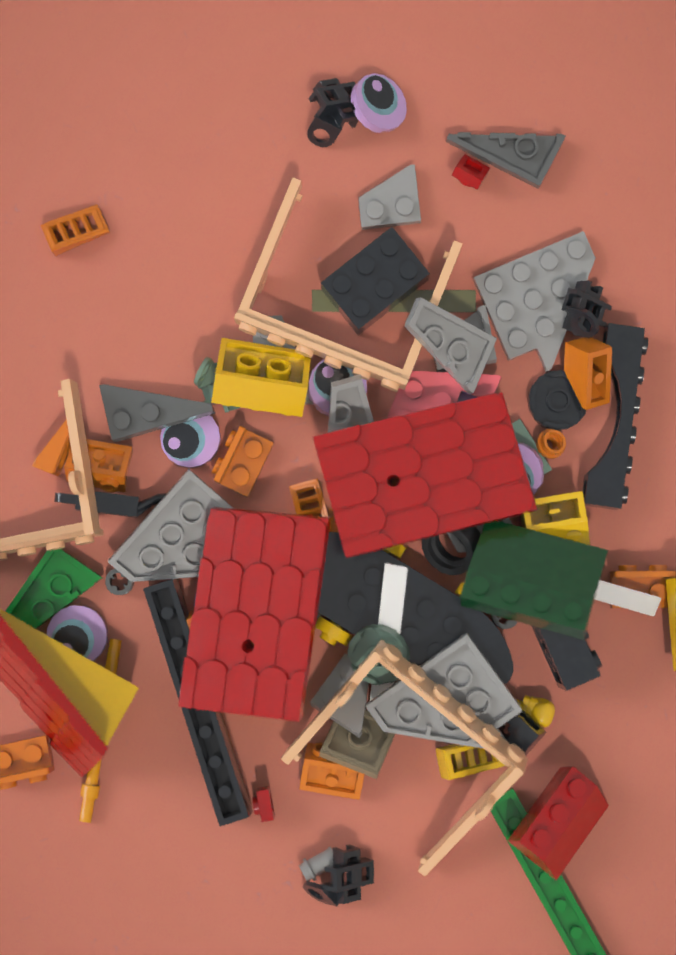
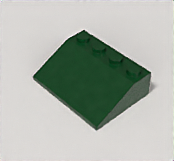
(534, 578)

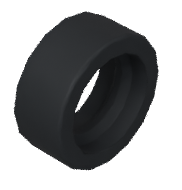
(444, 561)

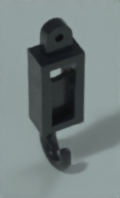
(114, 503)

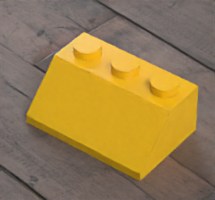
(261, 377)

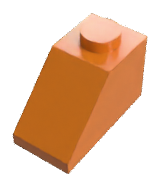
(589, 370)

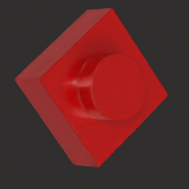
(470, 172)
(263, 804)

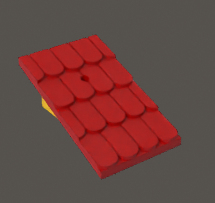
(453, 466)
(255, 613)
(62, 692)

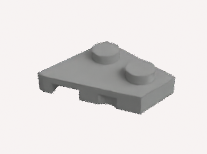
(391, 202)
(352, 712)

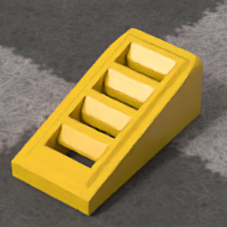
(445, 763)

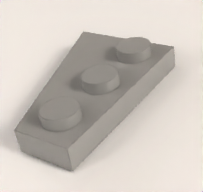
(451, 341)
(348, 404)

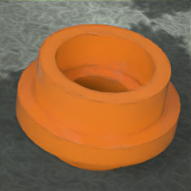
(557, 439)

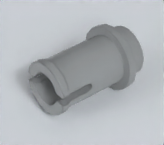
(315, 865)

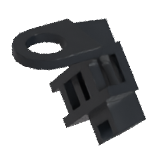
(333, 113)
(579, 307)
(337, 890)

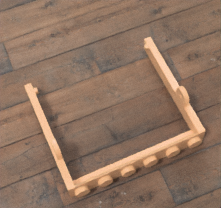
(308, 343)
(80, 484)
(458, 713)

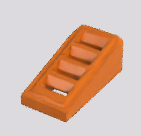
(69, 243)
(55, 452)
(307, 486)

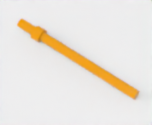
(90, 788)

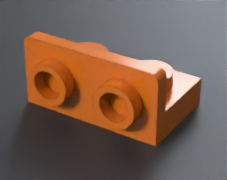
(242, 461)
(108, 465)
(649, 582)
(24, 760)
(329, 777)

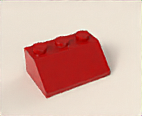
(559, 820)

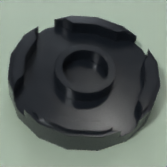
(554, 402)

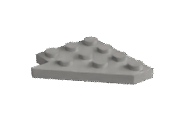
(528, 297)
(171, 535)
(469, 680)

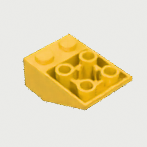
(560, 516)

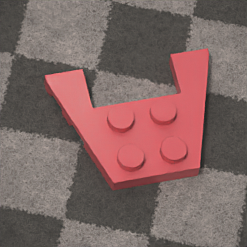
(436, 389)

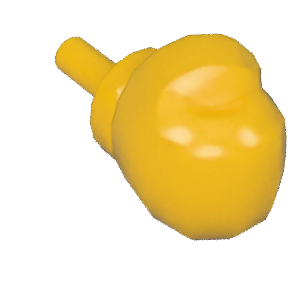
(539, 709)

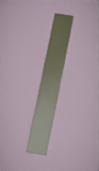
(451, 301)

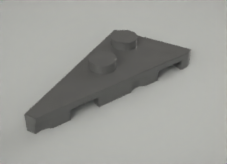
(521, 156)
(140, 412)

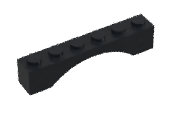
(605, 481)

